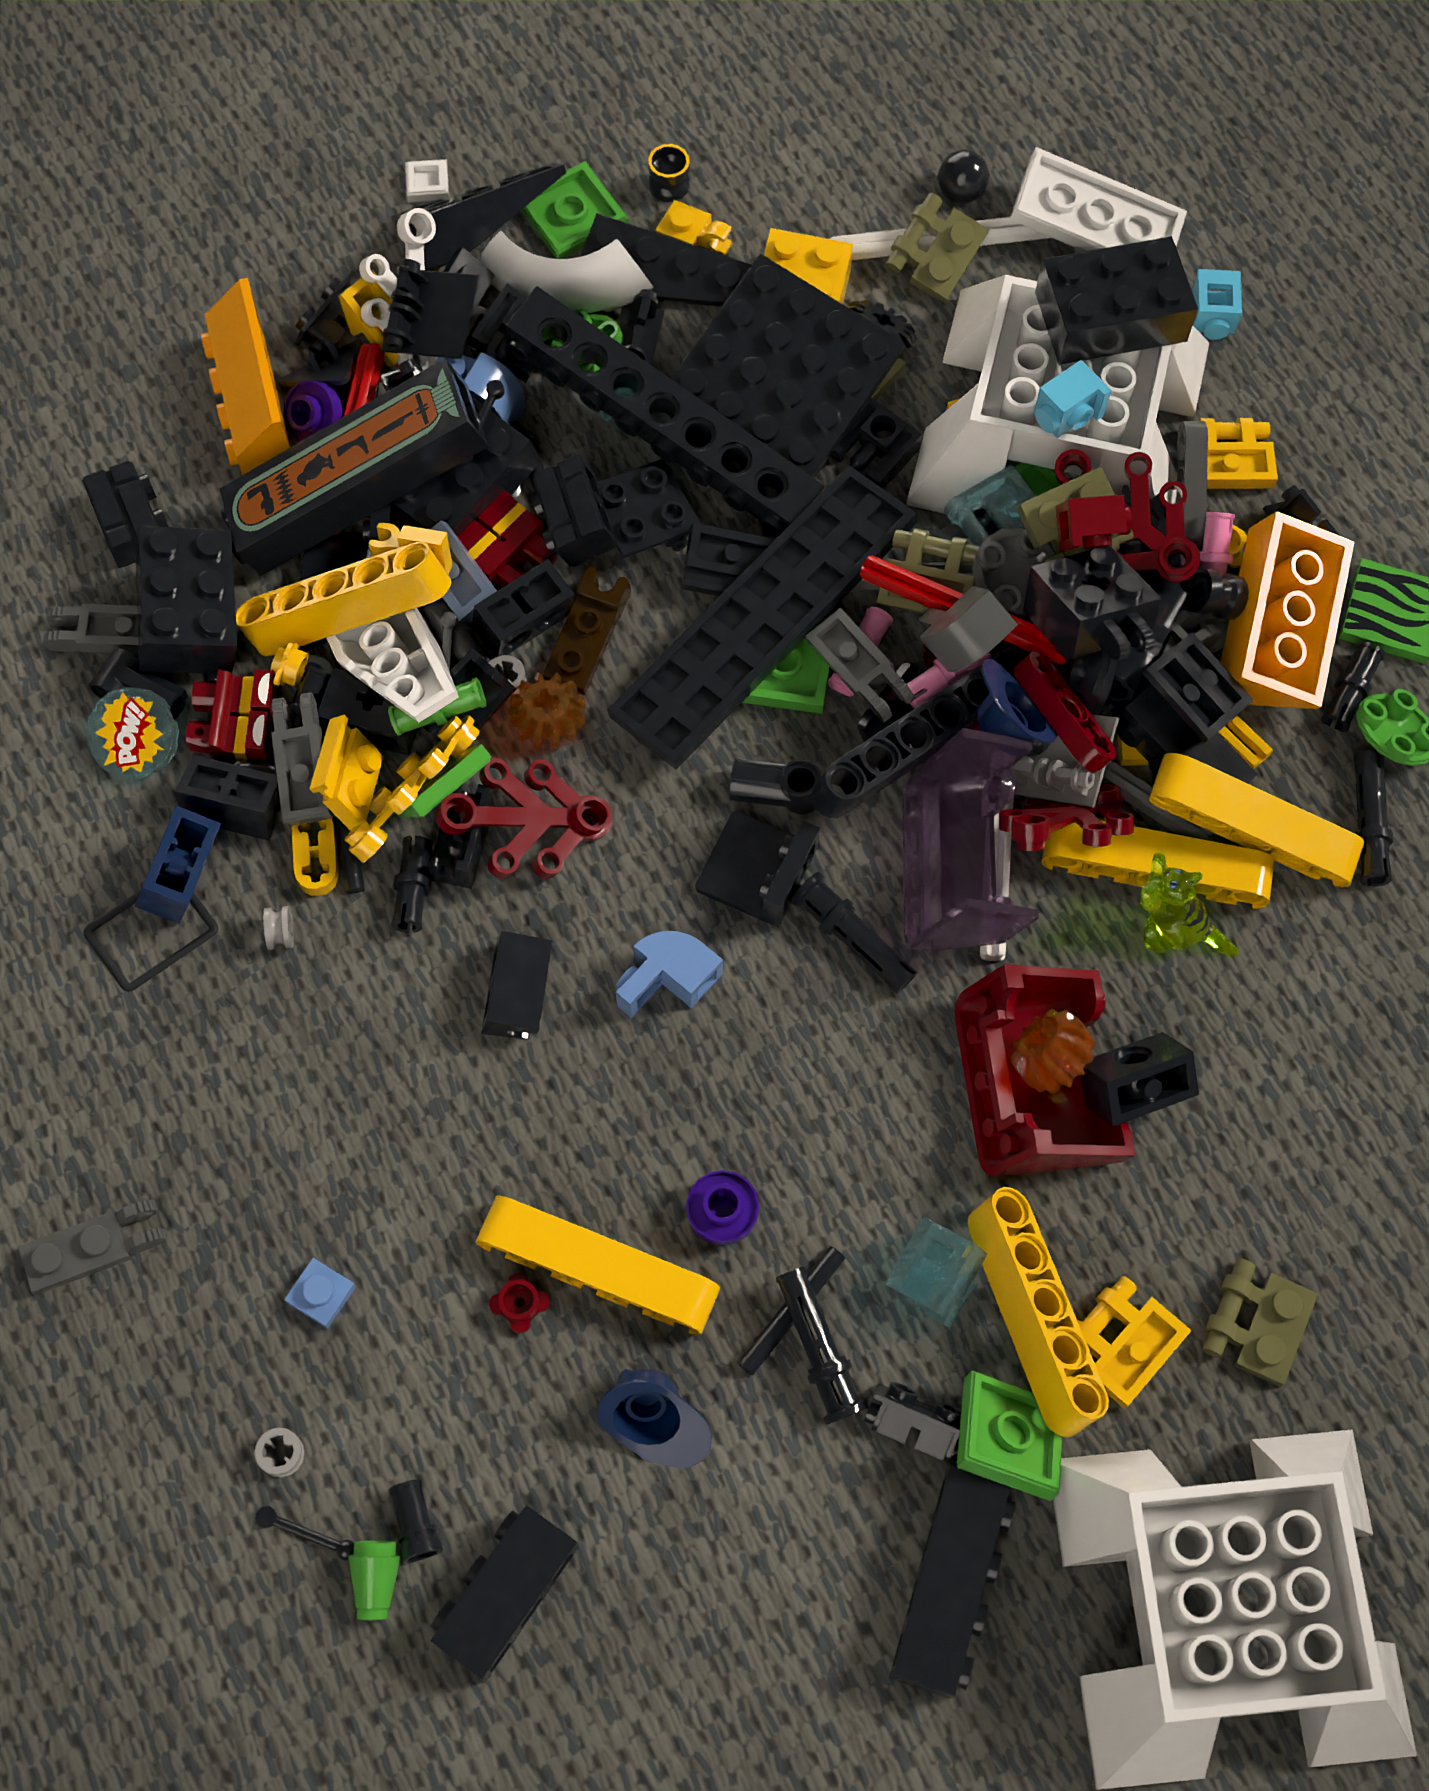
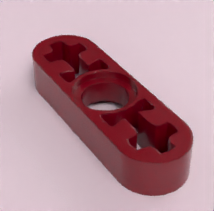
(1064, 712)

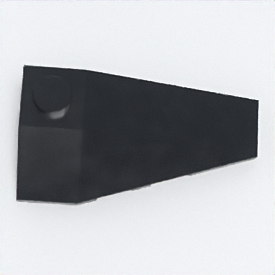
(480, 212)

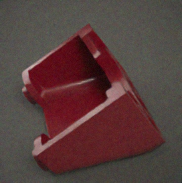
(1013, 1123)

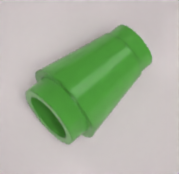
(373, 1577)

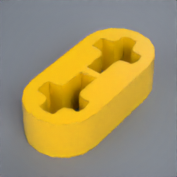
(325, 851)

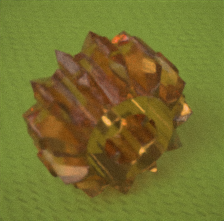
(529, 715)
(1052, 1051)

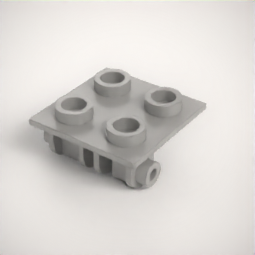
(1058, 775)

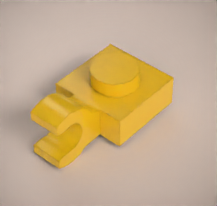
(695, 228)
(391, 538)

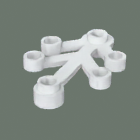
(414, 247)

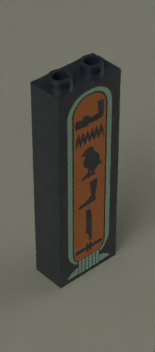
(352, 468)

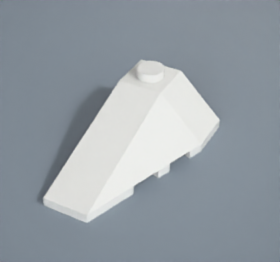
(398, 662)

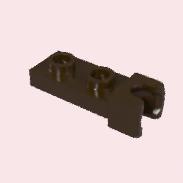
(587, 630)

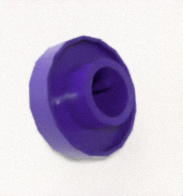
(310, 408)
(722, 1207)

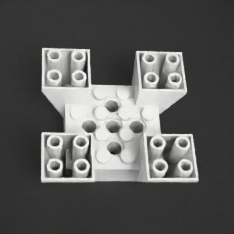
(1006, 338)
(1322, 1657)

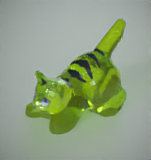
(1176, 913)

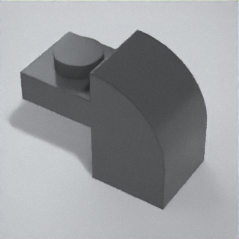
(966, 629)

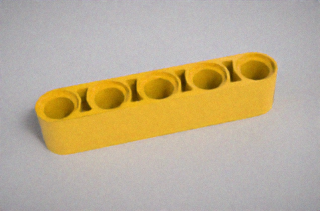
(343, 598)
(1256, 819)
(1228, 870)
(600, 1263)
(1038, 1313)

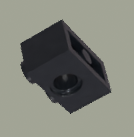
(1139, 1078)

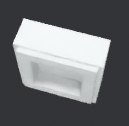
(427, 180)

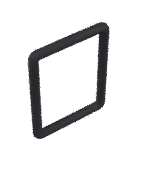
(112, 967)

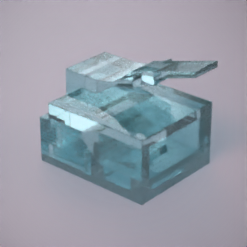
(937, 1271)

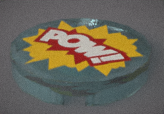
(132, 733)

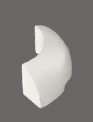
(589, 282)

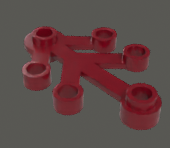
(1160, 546)
(531, 815)
(1042, 817)

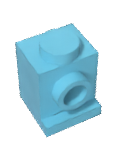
(1217, 310)
(1071, 400)

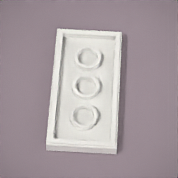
(1089, 207)

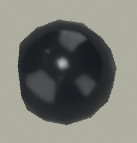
(963, 176)

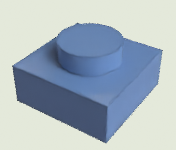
(320, 1293)

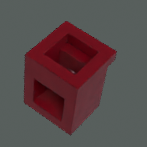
(1092, 521)

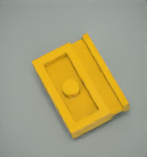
(346, 772)

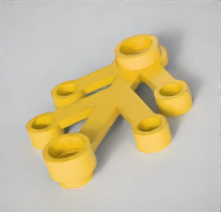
(455, 739)

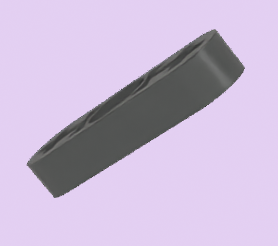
(1192, 473)

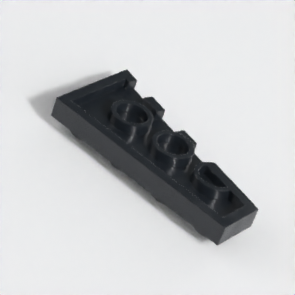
(672, 266)

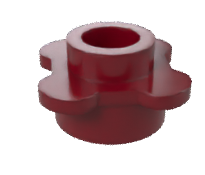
(519, 1317)

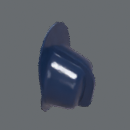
(1010, 709)
(654, 1420)

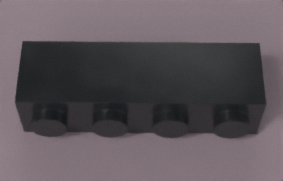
(951, 1583)

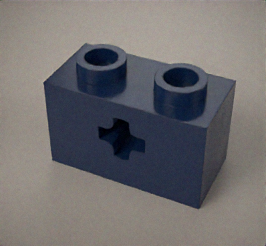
(177, 864)

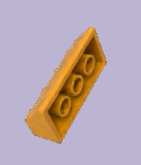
(244, 379)
(1292, 612)

